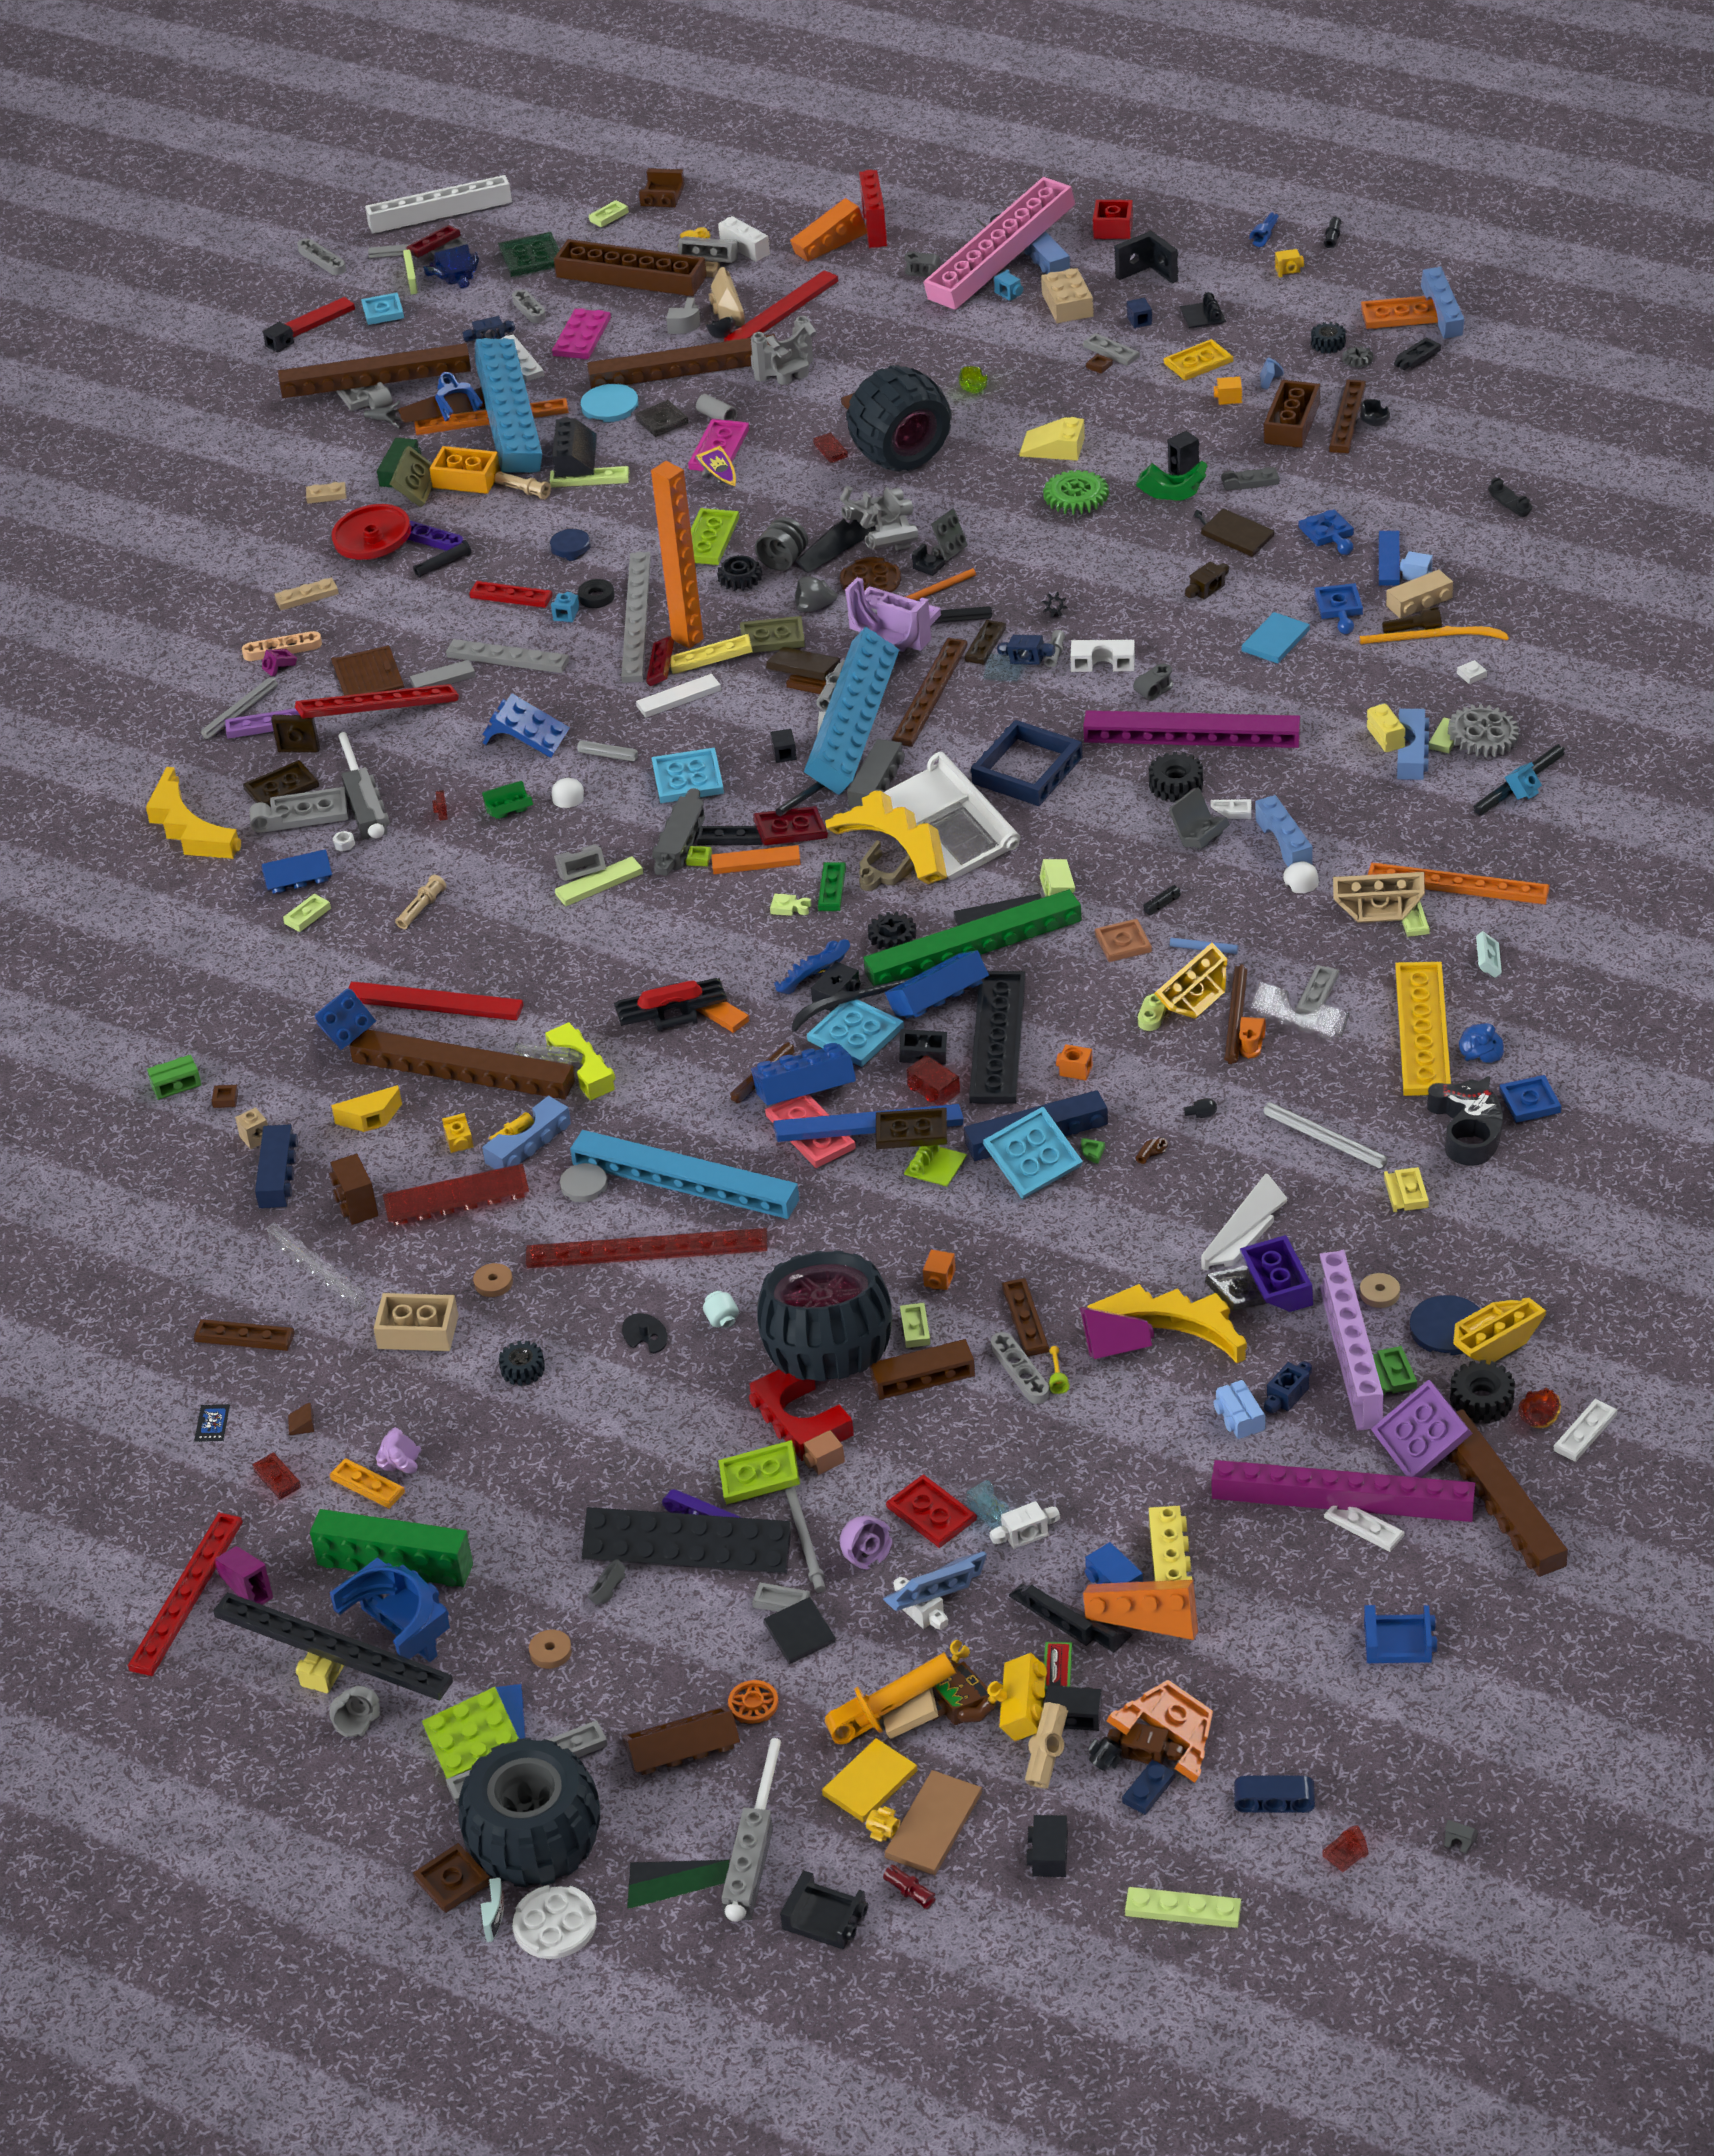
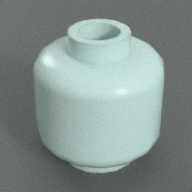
(720, 1309)

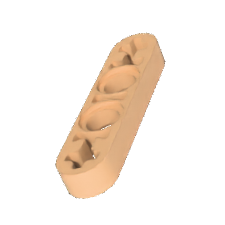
(303, 642)

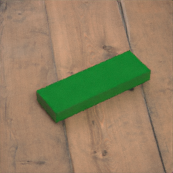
(832, 886)

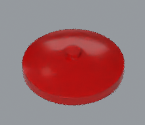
(371, 531)

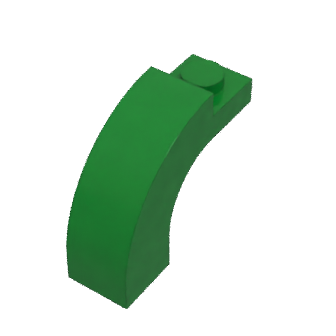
(1171, 487)

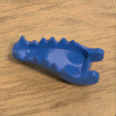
(814, 965)

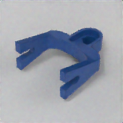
(449, 385)

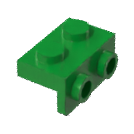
(506, 799)

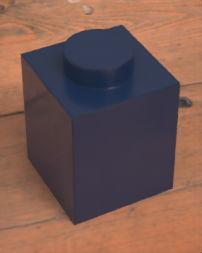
(1139, 313)

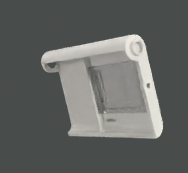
(966, 821)

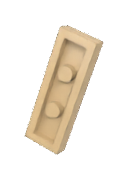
(306, 593)

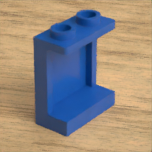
(1399, 1637)

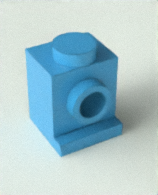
(1007, 285)
(568, 602)
(1524, 781)

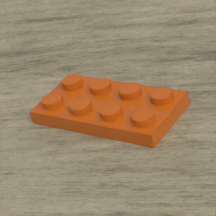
(1398, 312)

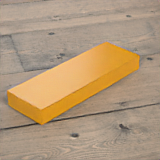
(367, 1483)

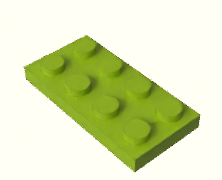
(712, 534)

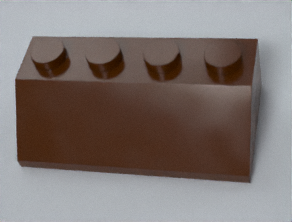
(681, 1739)

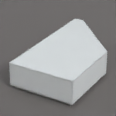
(1233, 808)

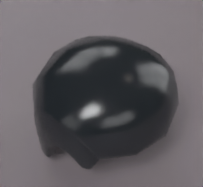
(722, 327)
(1373, 413)

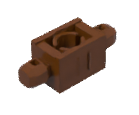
(1146, 1744)

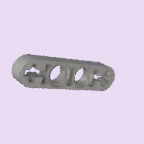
(322, 258)
(1020, 1368)

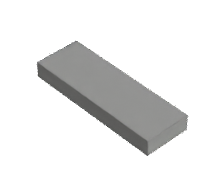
(1111, 349)
(444, 675)
(1317, 989)

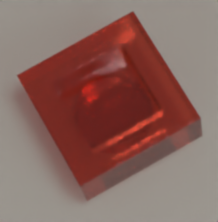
(440, 806)

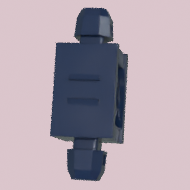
(484, 325)
(1026, 649)
(1287, 1386)

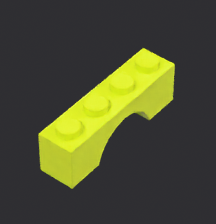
(593, 1076)

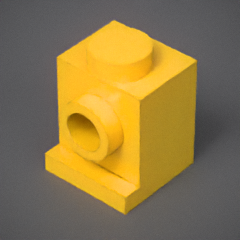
(1288, 262)
(457, 1133)

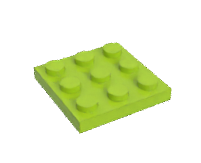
(469, 1731)

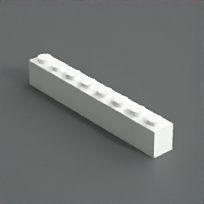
(438, 204)

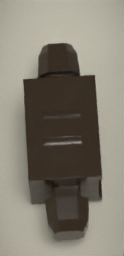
(1207, 580)

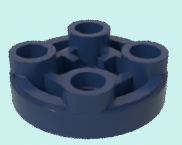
(570, 543)

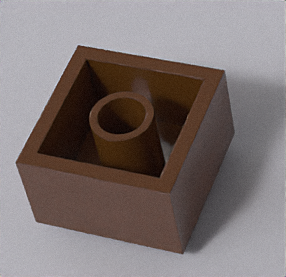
(353, 1189)

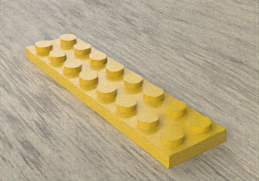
(1422, 1026)

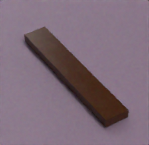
(1347, 416)

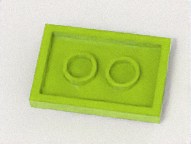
(759, 1472)

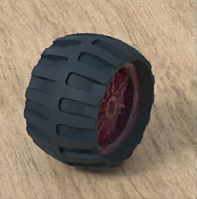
(824, 1315)

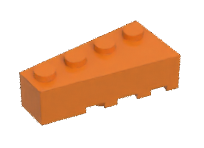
(830, 231)
(1146, 1606)

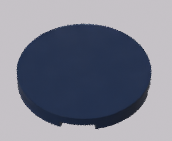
(1435, 1319)

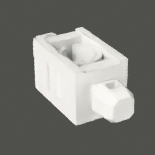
(1024, 1525)
(925, 1613)

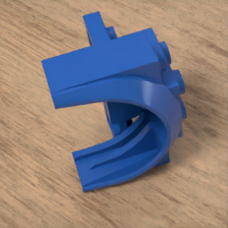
(408, 1611)

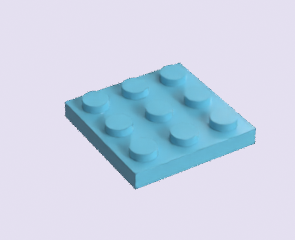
(687, 770)
(858, 1029)
(1032, 1152)

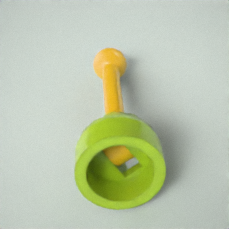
(1058, 1381)

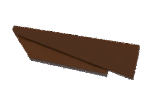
(429, 407)

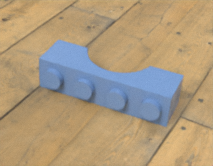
(1448, 312)
(1412, 759)
(1274, 817)
(510, 1150)

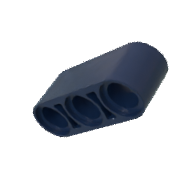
(1274, 1794)

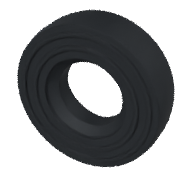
(592, 586)

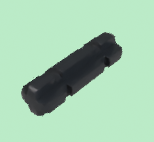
(1162, 899)

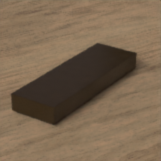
(985, 642)

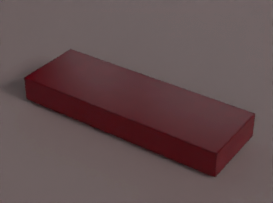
(433, 241)
(660, 661)

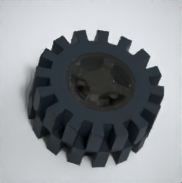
(1328, 337)
(521, 1363)

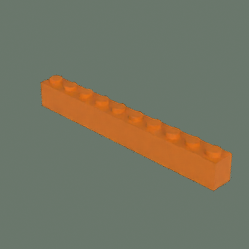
(677, 554)

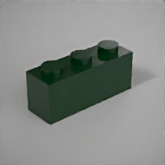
(389, 463)

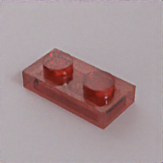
(276, 1476)

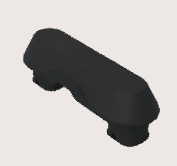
(1505, 496)

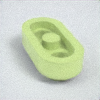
(1151, 1013)

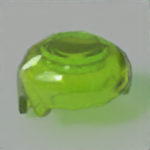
(972, 379)

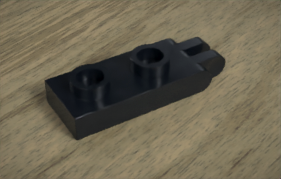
(1417, 354)

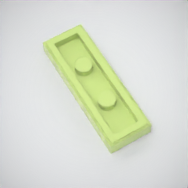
(410, 272)

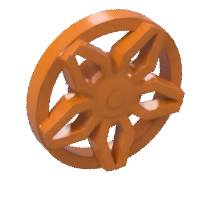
(753, 1701)

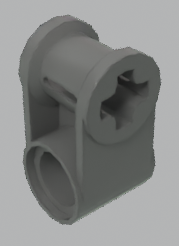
(921, 264)
(1154, 682)

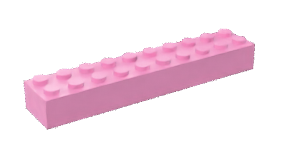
(999, 243)

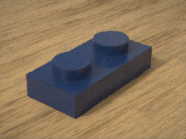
(1148, 1787)

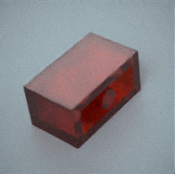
(933, 1081)

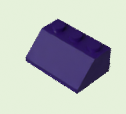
(1279, 1274)

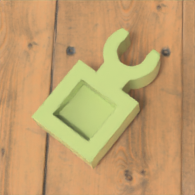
(787, 904)

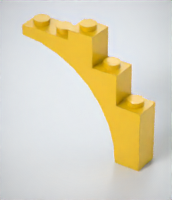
(920, 840)
(1204, 1318)

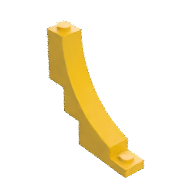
(196, 835)

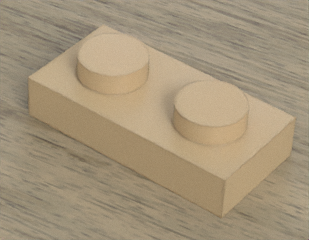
(326, 492)

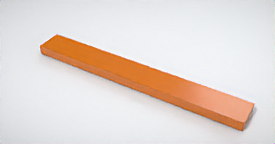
(480, 417)
(1472, 884)

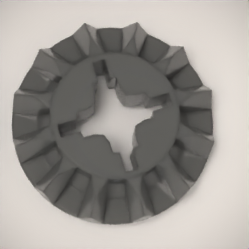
(1351, 359)

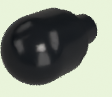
(1202, 1108)

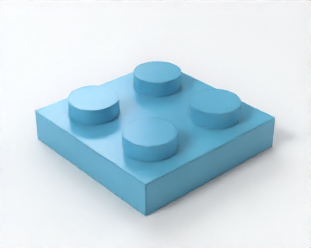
(382, 308)

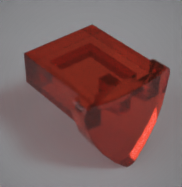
(1347, 1848)

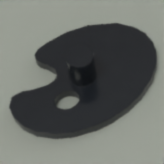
(641, 1328)

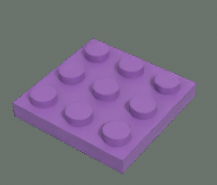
(1421, 1431)

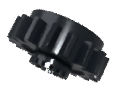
(739, 572)

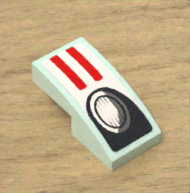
(493, 1911)

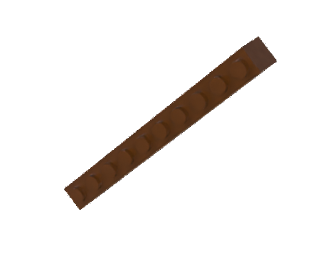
(671, 363)
(373, 370)
(463, 1063)

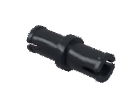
(1332, 232)

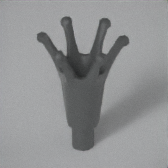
(384, 414)

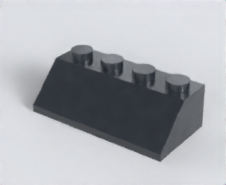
(573, 448)

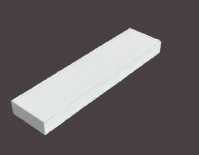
(678, 695)

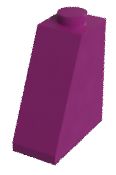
(1114, 1333)
(245, 1575)

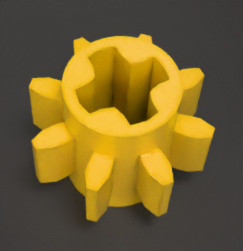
(882, 1823)

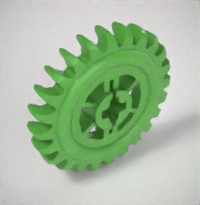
(1076, 491)

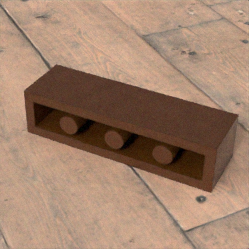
(922, 1369)

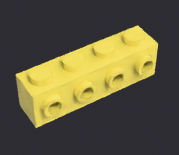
(1169, 1544)

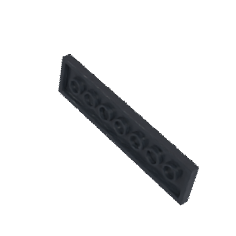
(997, 1038)
(687, 1540)

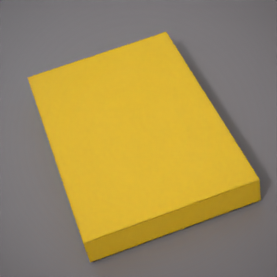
(1198, 359)
(869, 1780)

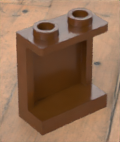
(662, 188)

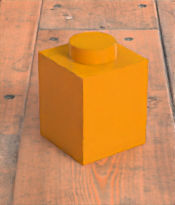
(1228, 390)

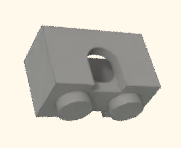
(590, 857)

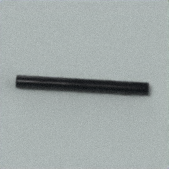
(799, 798)

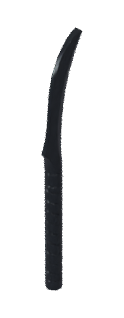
(840, 998)

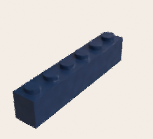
(1069, 1114)

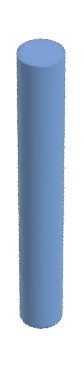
(1201, 945)

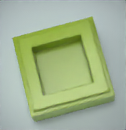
(698, 856)

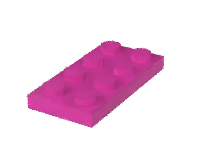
(581, 333)
(720, 433)

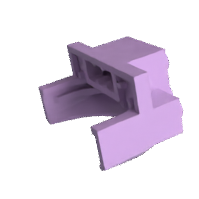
(898, 618)

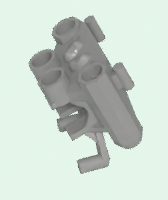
(776, 360)
(886, 514)

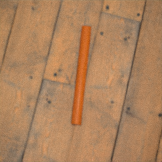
(942, 585)

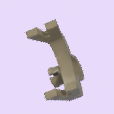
(871, 878)

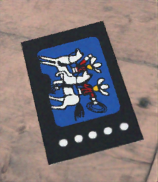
(212, 1423)

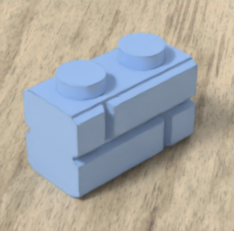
(1239, 1409)

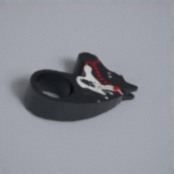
(1474, 1113)

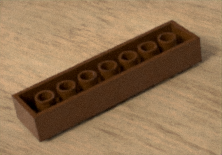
(630, 267)

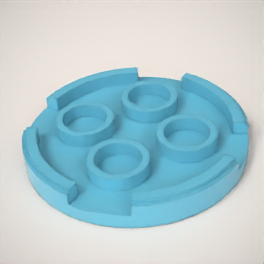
(609, 402)

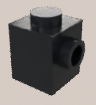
(278, 336)

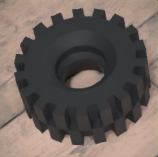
(1175, 776)
(1482, 1378)

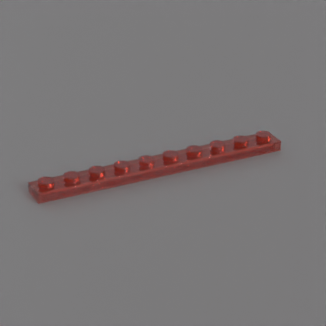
(646, 1248)

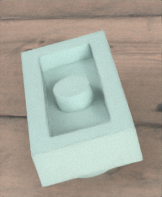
(1488, 954)

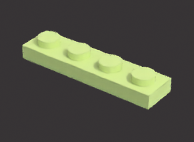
(1183, 1907)

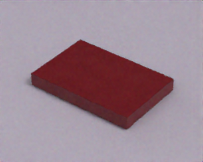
(793, 826)

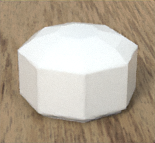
(343, 841)

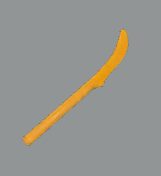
(1444, 631)

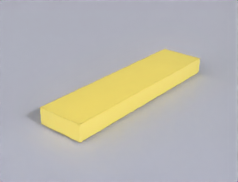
(711, 654)

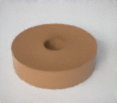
(501, 1279)
(550, 1658)

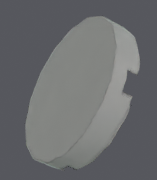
(583, 1182)

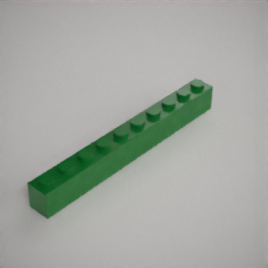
(981, 935)

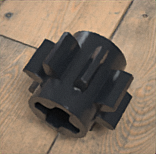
(1049, 602)
(1104, 1753)

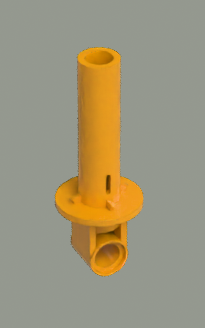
(866, 1711)

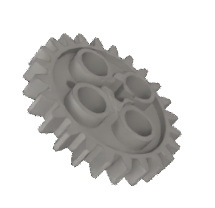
(1483, 730)

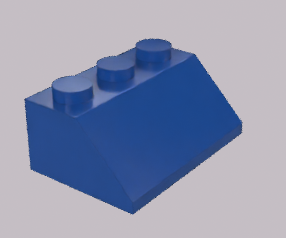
(296, 871)

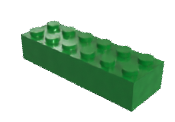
(356, 1540)

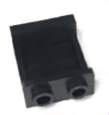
(822, 1912)

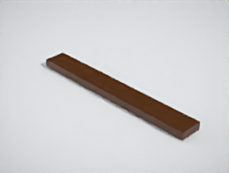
(930, 691)

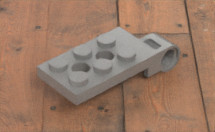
(374, 396)
(287, 810)

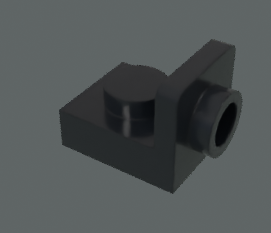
(925, 562)

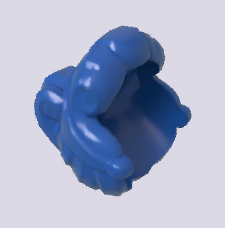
(1481, 1042)

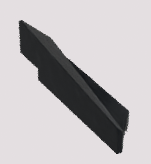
(832, 543)
(1070, 1619)

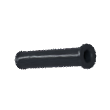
(442, 559)

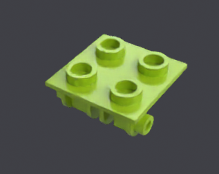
(935, 1164)

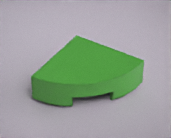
(1092, 1149)

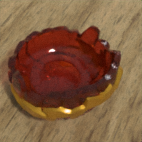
(1540, 1408)

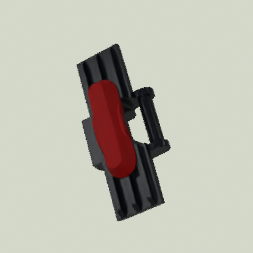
(685, 995)

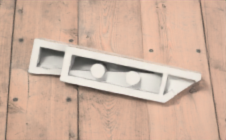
(1245, 1225)

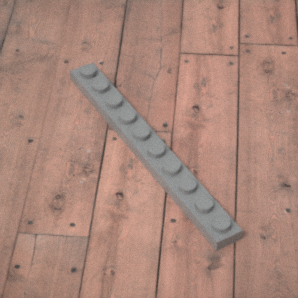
(636, 617)

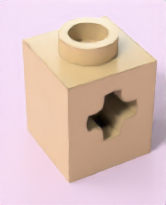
(250, 1123)

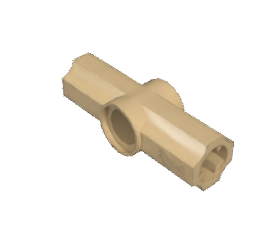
(1046, 1745)

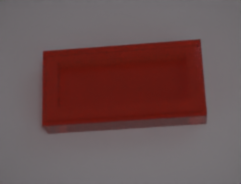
(830, 447)

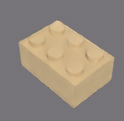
(1067, 295)
(416, 1322)

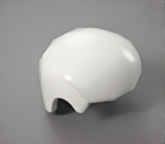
(567, 793)
(1301, 877)

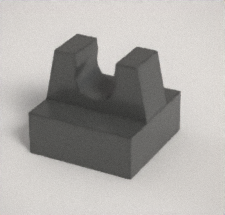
(1458, 1831)

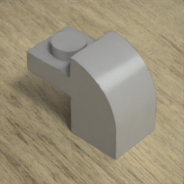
(683, 319)

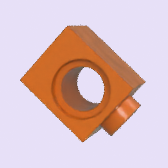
(1075, 1062)
(939, 1269)

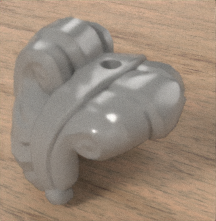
(354, 1711)

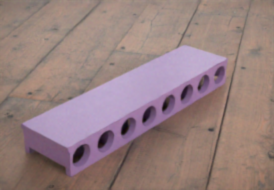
(1351, 1341)

